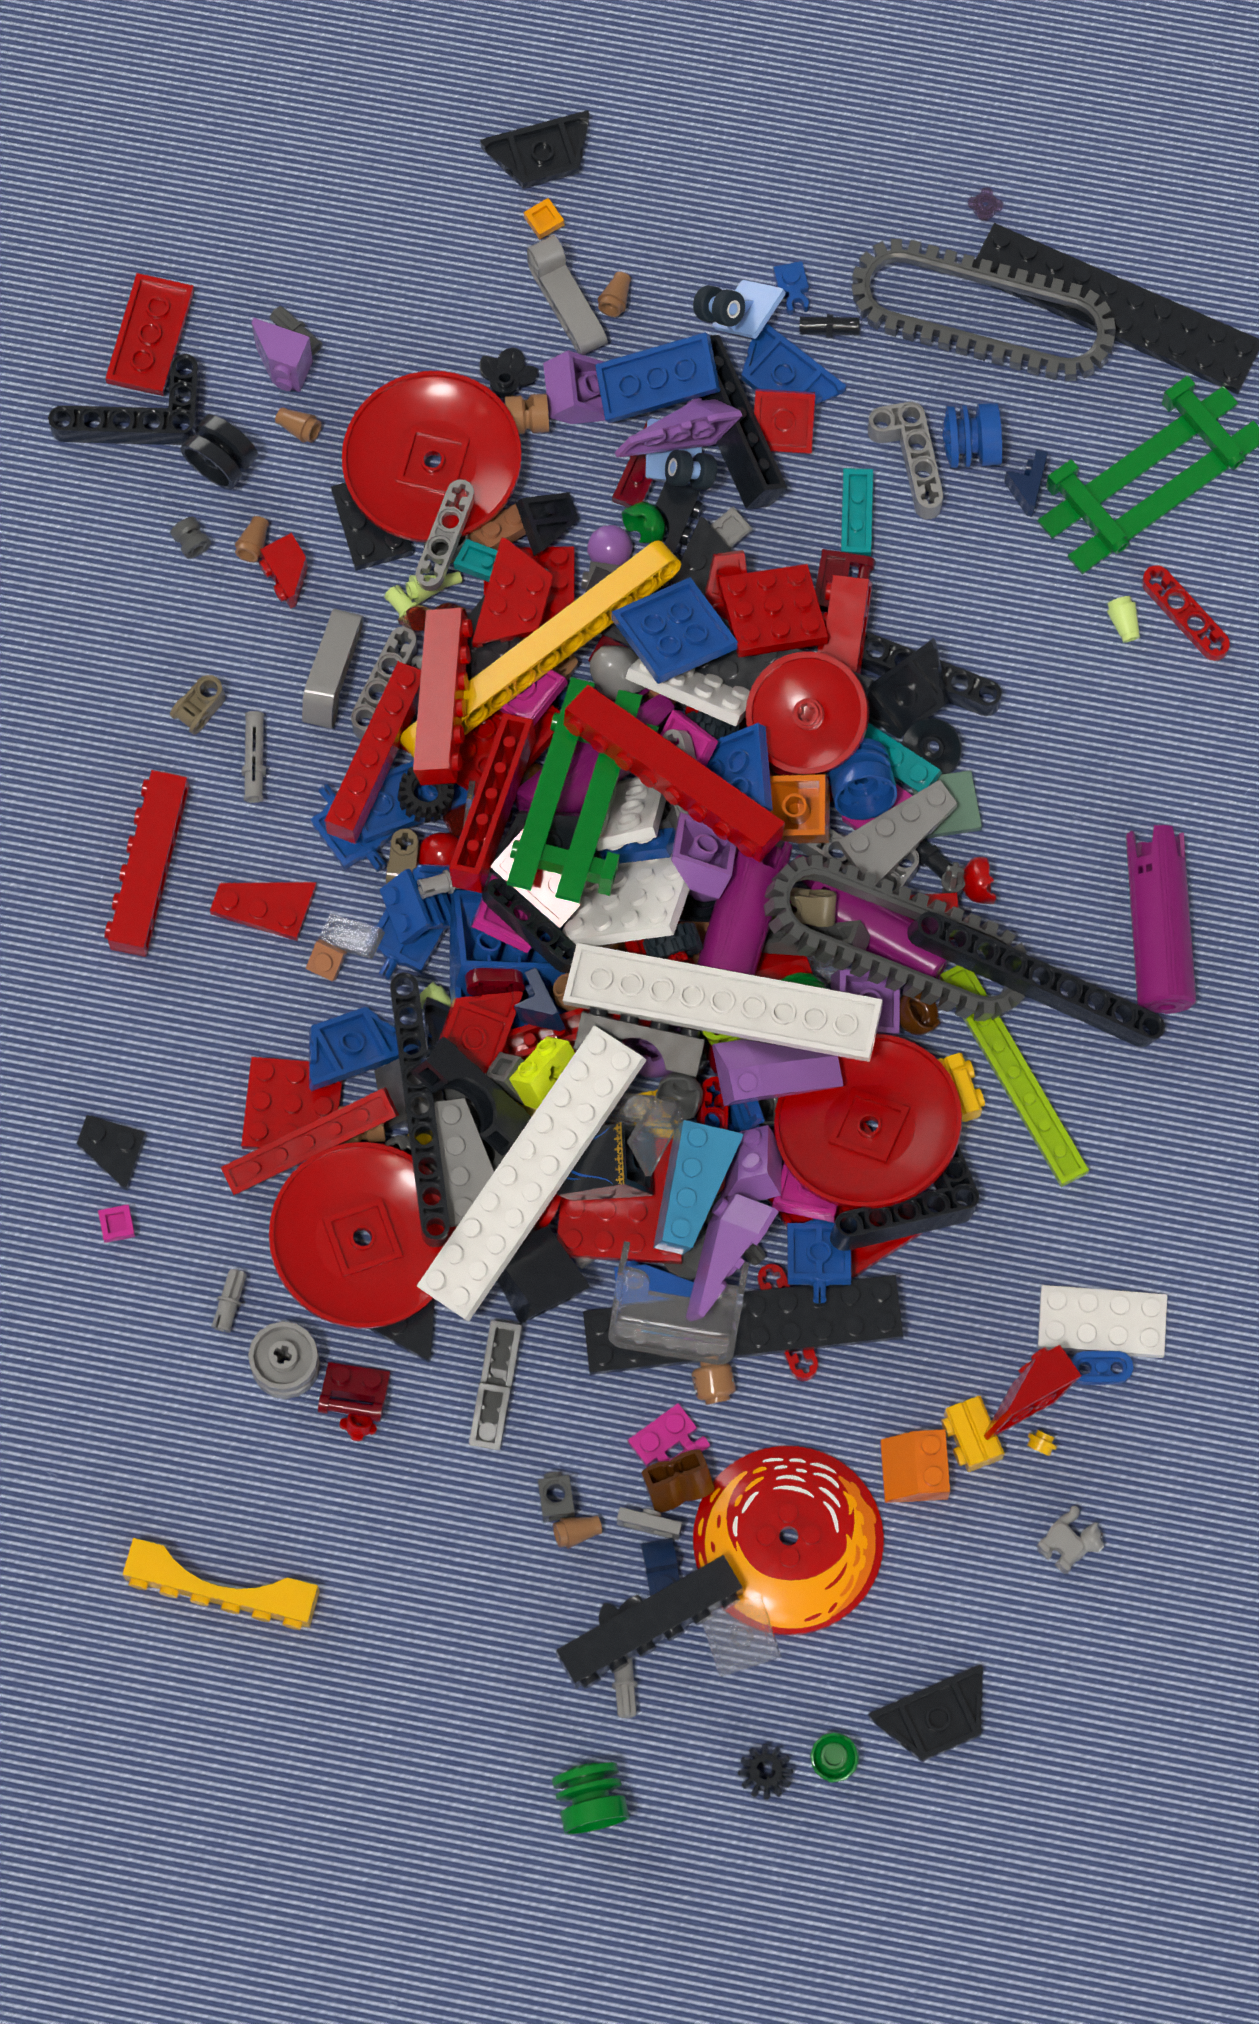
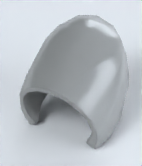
(610, 669)

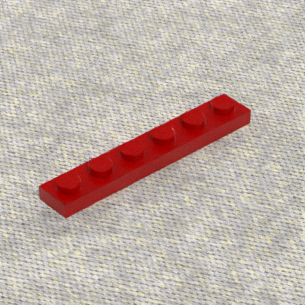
(309, 1140)

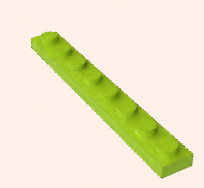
(1021, 1086)

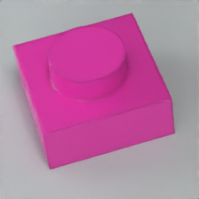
(116, 1223)

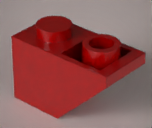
(287, 567)

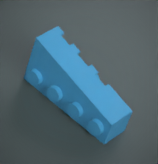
(693, 1177)

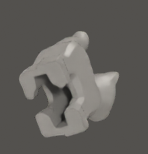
(1067, 1543)

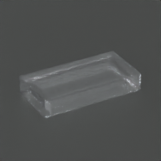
(352, 936)

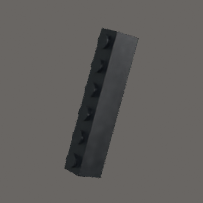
(744, 444)
(649, 1622)

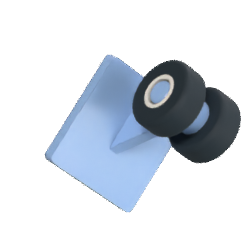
(738, 311)
(682, 466)

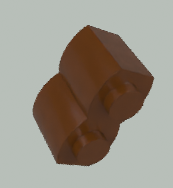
(678, 1480)

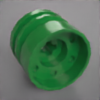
(591, 1803)

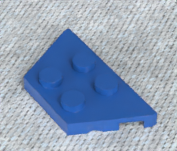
(781, 365)
(350, 1047)

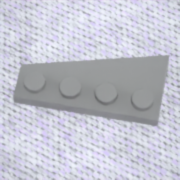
(897, 832)
(462, 1157)

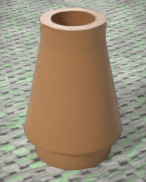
(614, 296)
(299, 424)
(252, 540)
(575, 1530)

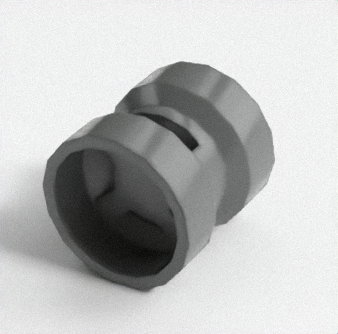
(190, 537)

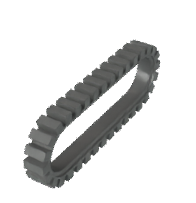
(876, 314)
(880, 967)

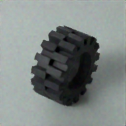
(420, 808)

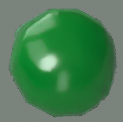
(646, 520)
(834, 1757)

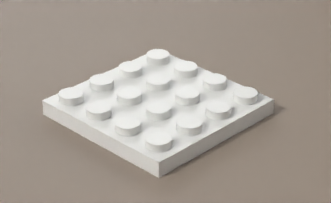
(641, 905)

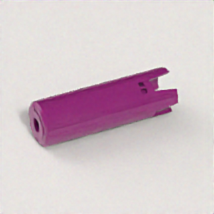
(585, 759)
(738, 917)
(1161, 921)
(885, 929)

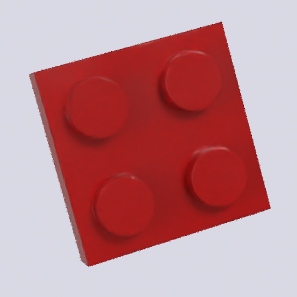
(786, 419)

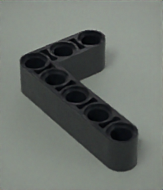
(137, 417)
(920, 1220)

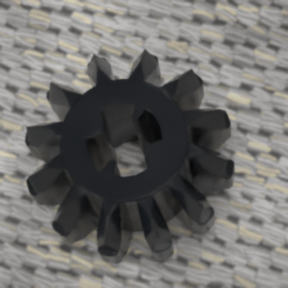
(777, 1771)

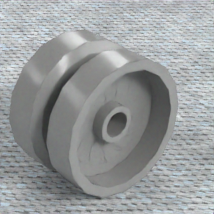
(279, 1342)

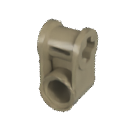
(197, 709)
(402, 859)
(814, 906)

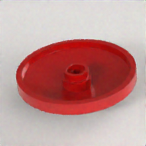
(810, 712)

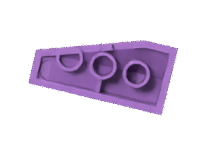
(692, 426)
(766, 1071)
(730, 1232)

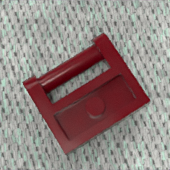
(839, 564)
(354, 1384)

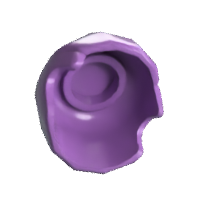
(610, 545)

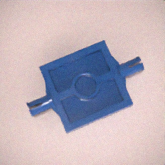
(345, 851)
(412, 955)
(814, 1259)

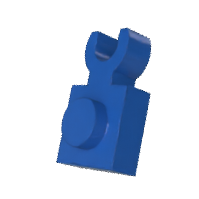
(794, 282)

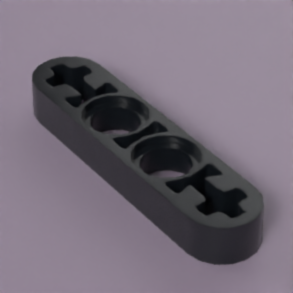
(527, 929)

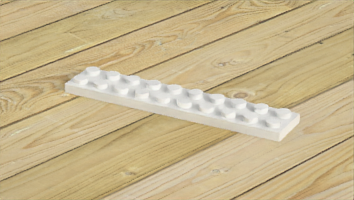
(723, 1002)
(531, 1173)

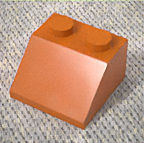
(803, 806)
(915, 1466)

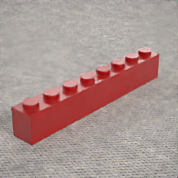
(673, 773)

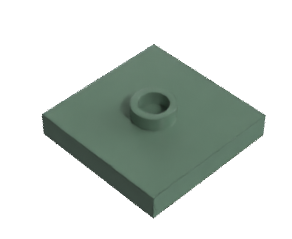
(966, 815)

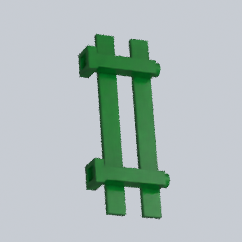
(1086, 500)
(578, 862)

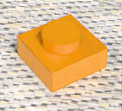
(543, 218)

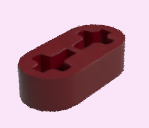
(493, 981)

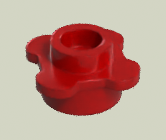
(358, 1426)

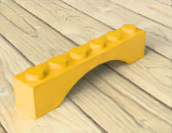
(284, 1600)

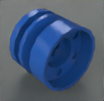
(973, 435)
(864, 783)

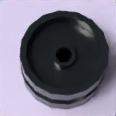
(219, 451)

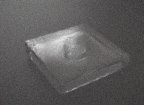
(741, 1636)

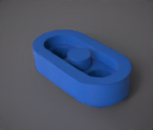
(1100, 1365)

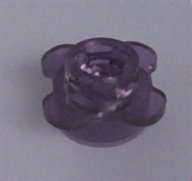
(985, 212)

